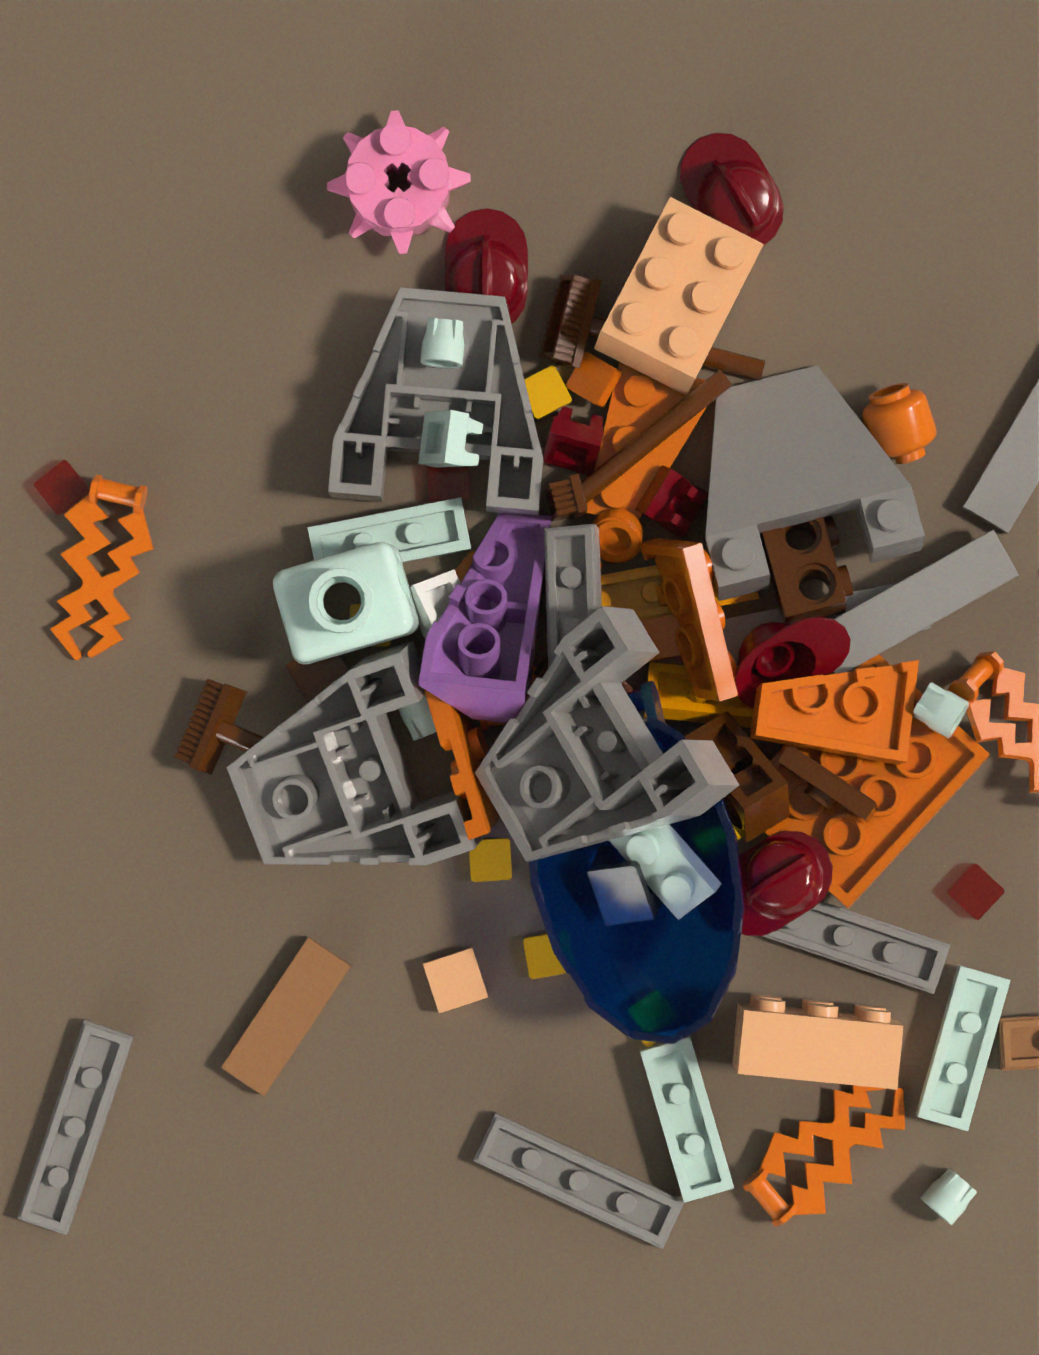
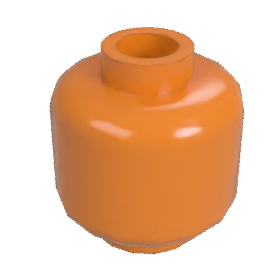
(900, 422)

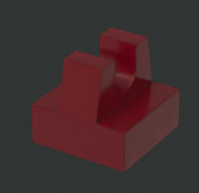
(573, 443)
(672, 501)

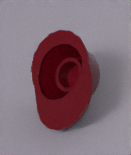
(732, 186)
(488, 257)
(789, 652)
(783, 880)

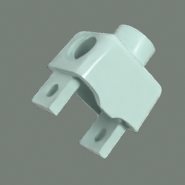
(384, 611)

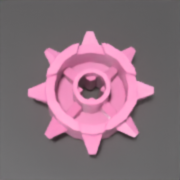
(398, 151)

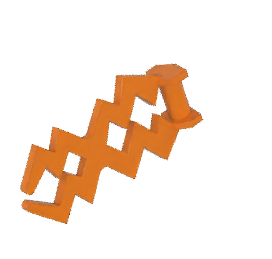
(94, 585)
(1011, 684)
(843, 1138)

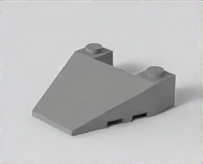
(399, 389)
(793, 455)
(581, 757)
(337, 782)

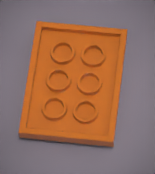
(904, 797)

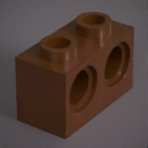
(792, 567)
(762, 791)

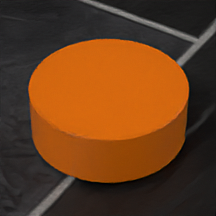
(618, 535)

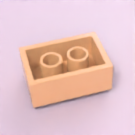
(678, 296)
(817, 1042)

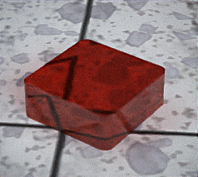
(448, 483)
(62, 487)
(975, 891)

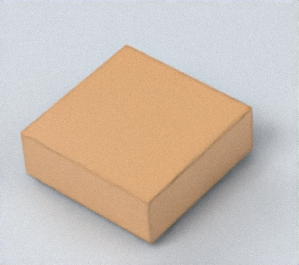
(455, 980)

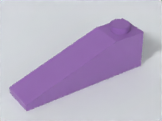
(487, 635)

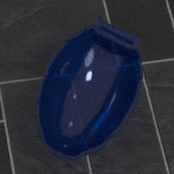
(657, 974)

